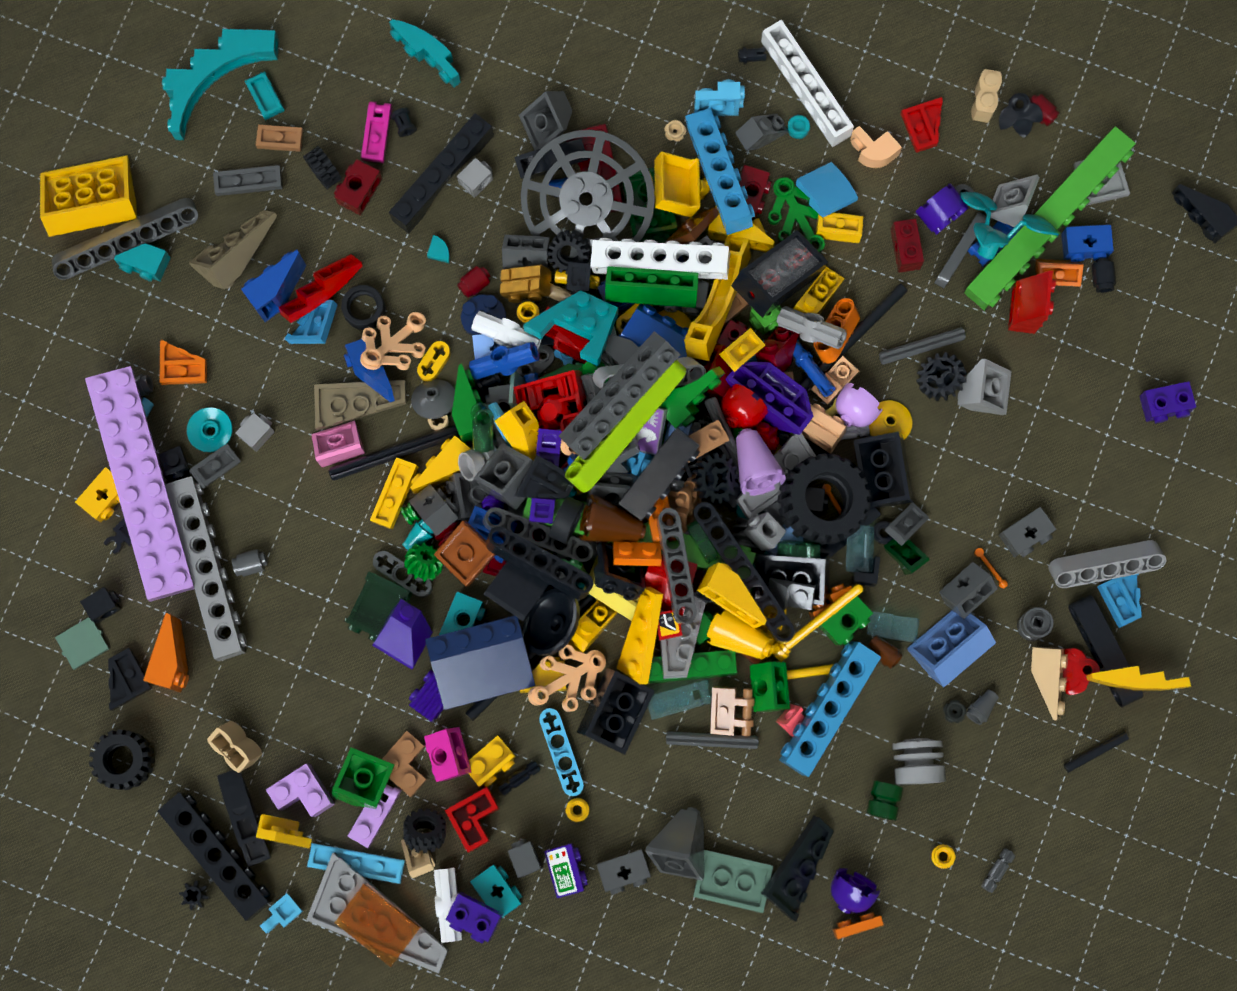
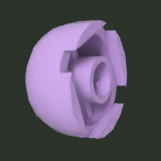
(857, 406)

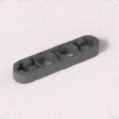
(959, 252)

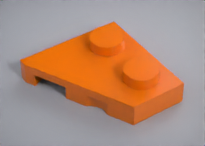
(180, 366)

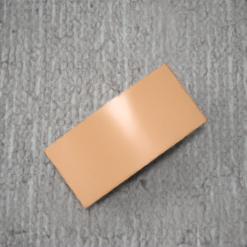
(839, 376)

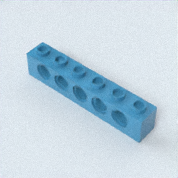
(733, 218)
(841, 703)

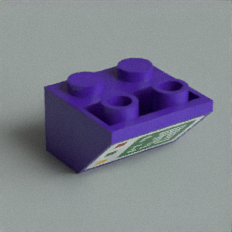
(565, 870)

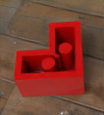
(467, 815)

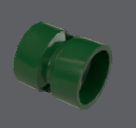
(884, 800)

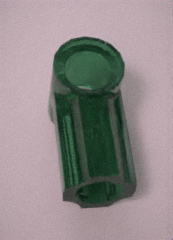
(482, 429)

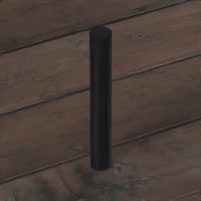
(1095, 752)

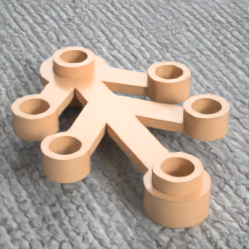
(375, 358)
(571, 677)

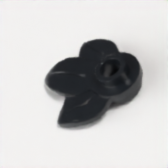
(1022, 118)

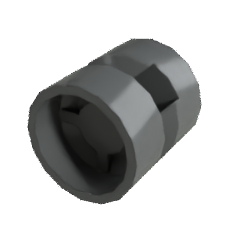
(1035, 624)

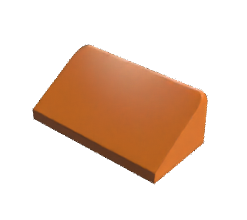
(1064, 271)

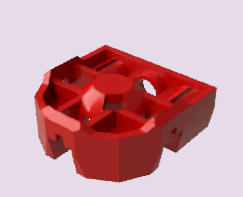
(549, 407)

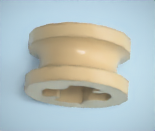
(440, 426)

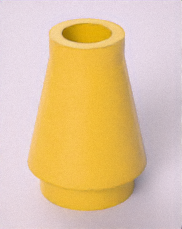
(527, 308)

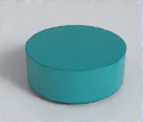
(798, 127)

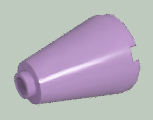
(756, 464)

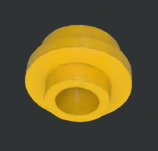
(569, 809)
(950, 856)

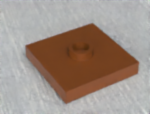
(465, 553)

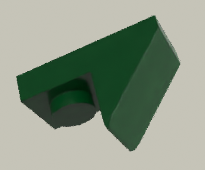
(907, 556)

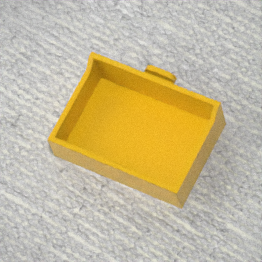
(677, 184)

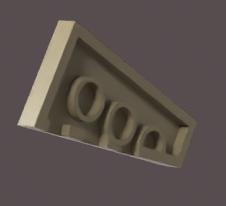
(351, 401)

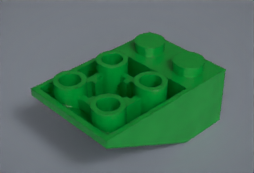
(463, 402)

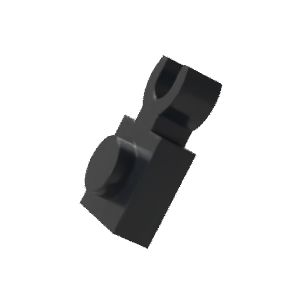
(121, 536)

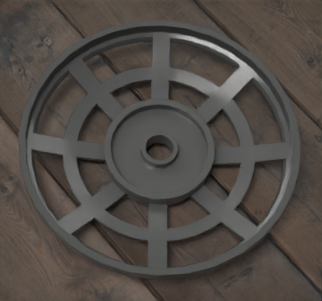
(589, 182)

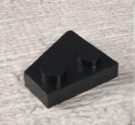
(125, 679)

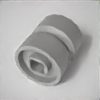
(472, 461)

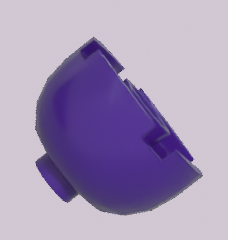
(853, 892)

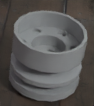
(919, 762)

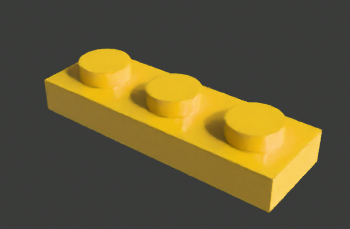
(394, 493)

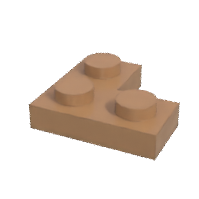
(401, 756)

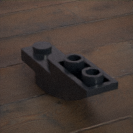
(243, 817)

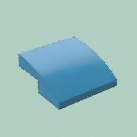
(827, 189)

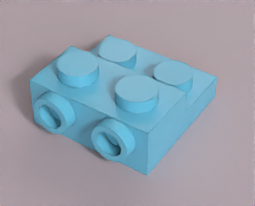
(722, 102)

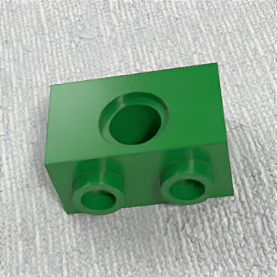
(859, 617)
(769, 686)

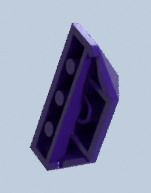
(785, 399)

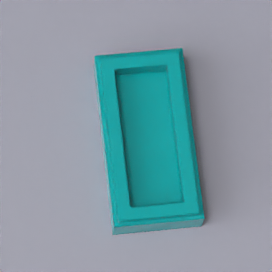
(264, 96)

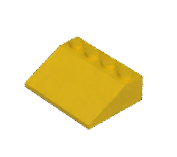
(87, 196)

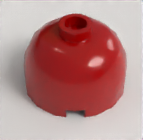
(741, 408)

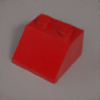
(656, 578)

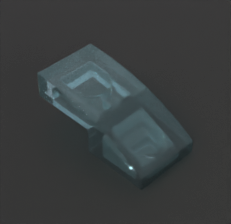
(893, 627)

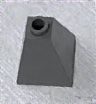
(680, 846)

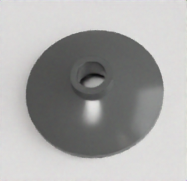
(433, 406)

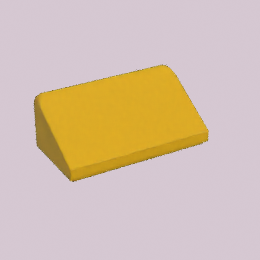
(840, 227)

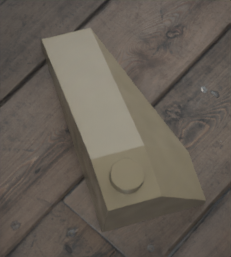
(228, 260)

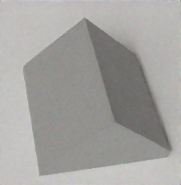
(1013, 200)

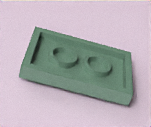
(733, 881)

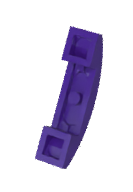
(549, 449)

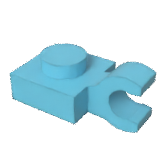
(283, 912)

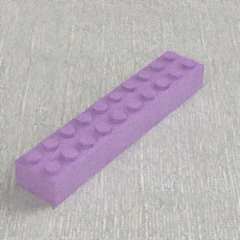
(139, 483)

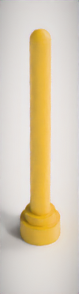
(782, 650)

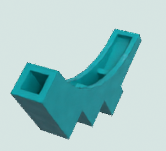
(235, 49)

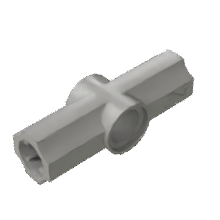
(811, 327)

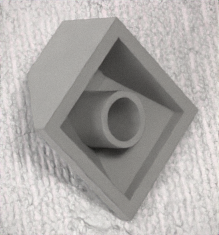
(986, 388)

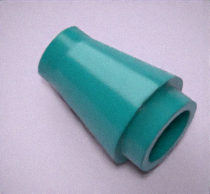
(419, 534)

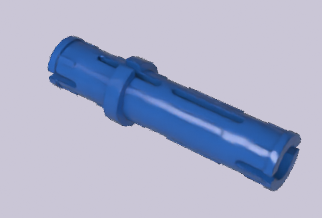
(805, 360)

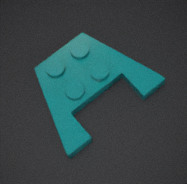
(583, 316)

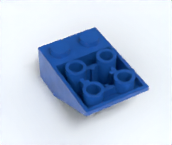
(274, 285)

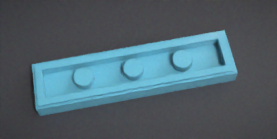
(366, 864)

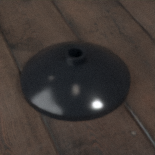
(551, 623)

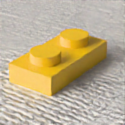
(742, 349)

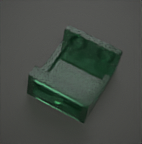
(375, 605)

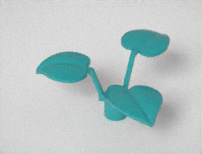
(992, 239)

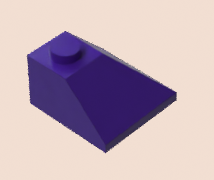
(404, 634)

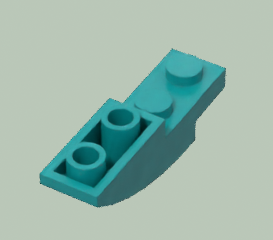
(423, 45)

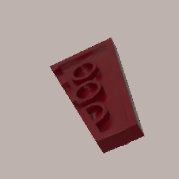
(603, 168)

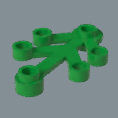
(796, 212)

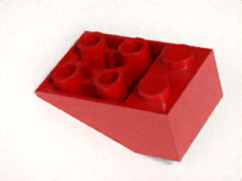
(1031, 302)

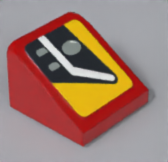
(667, 626)

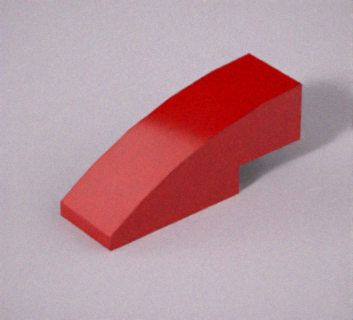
(567, 341)

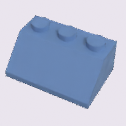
(951, 646)

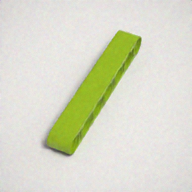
(587, 472)

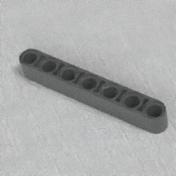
(130, 229)

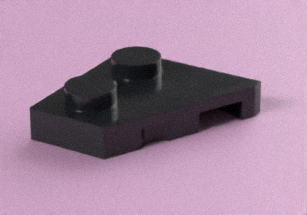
(544, 481)

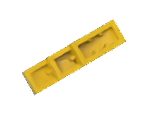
(1131, 679)

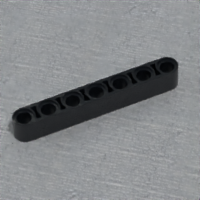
(739, 561)

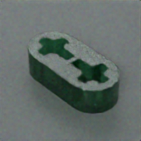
(701, 541)
(798, 548)

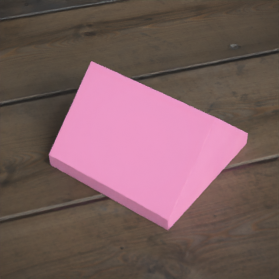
(337, 444)

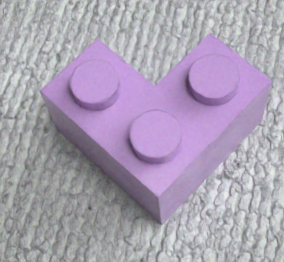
(304, 786)

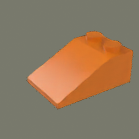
(168, 660)

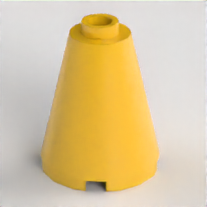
(737, 636)

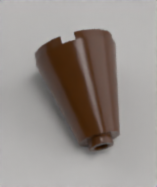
(609, 523)

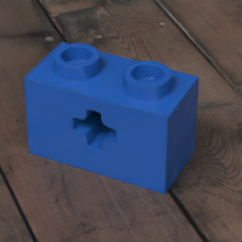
(1097, 236)

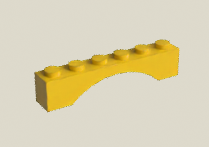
(707, 326)

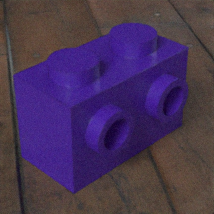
(1168, 402)
(473, 917)

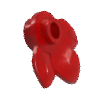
(1074, 674)

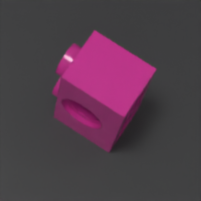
(451, 743)

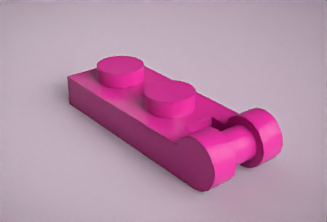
(376, 132)

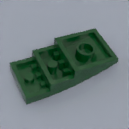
(662, 223)

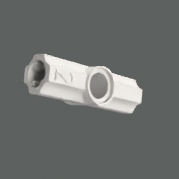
(503, 331)
(446, 894)

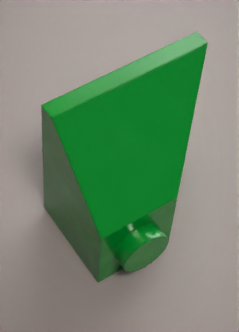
(362, 779)

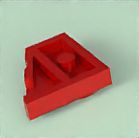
(923, 124)

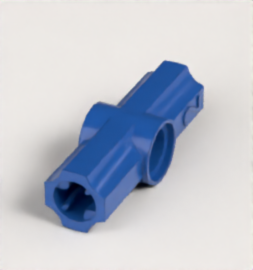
(504, 360)

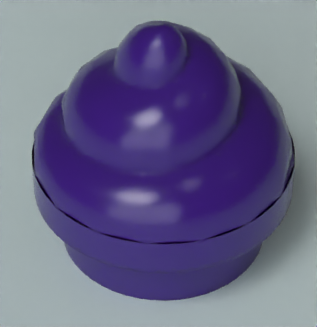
(491, 502)

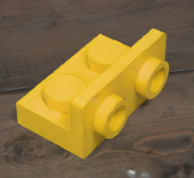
(491, 761)
(281, 831)

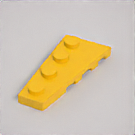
(641, 637)

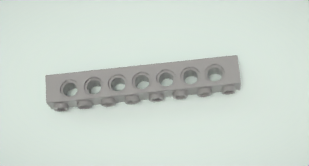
(178, 493)

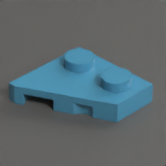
(314, 326)
(1122, 599)

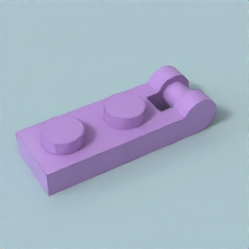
(372, 819)

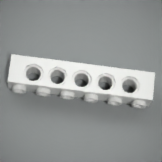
(807, 83)
(716, 269)

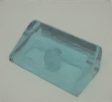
(860, 550)

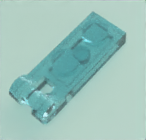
(679, 700)

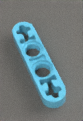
(564, 751)

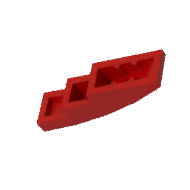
(326, 284)

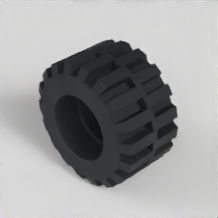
(103, 754)

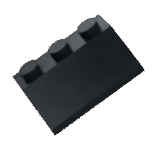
(885, 468)
(615, 711)

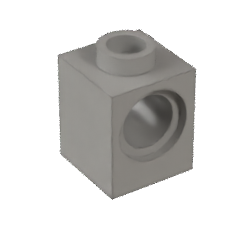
(475, 177)
(772, 531)

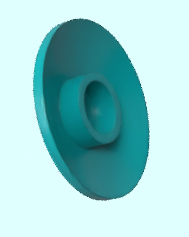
(203, 421)

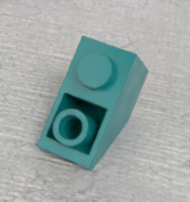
(145, 260)

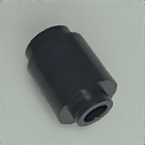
(1103, 275)

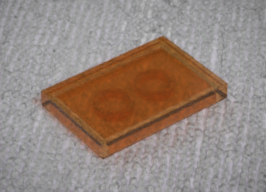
(377, 925)

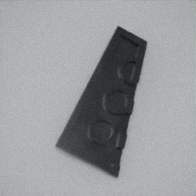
(793, 876)

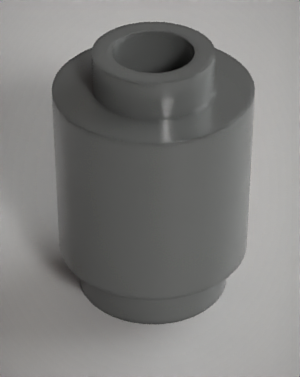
(249, 563)

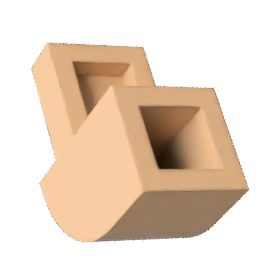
(875, 153)

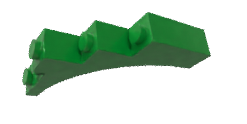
(682, 400)

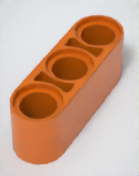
(844, 316)

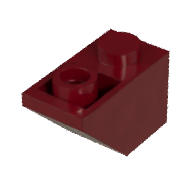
(778, 348)

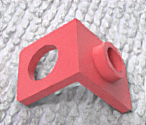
(790, 718)

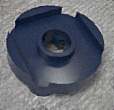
(483, 303)

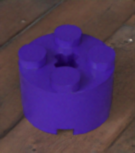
(942, 207)

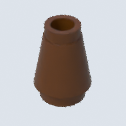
(889, 654)

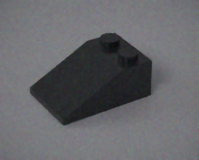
(795, 569)

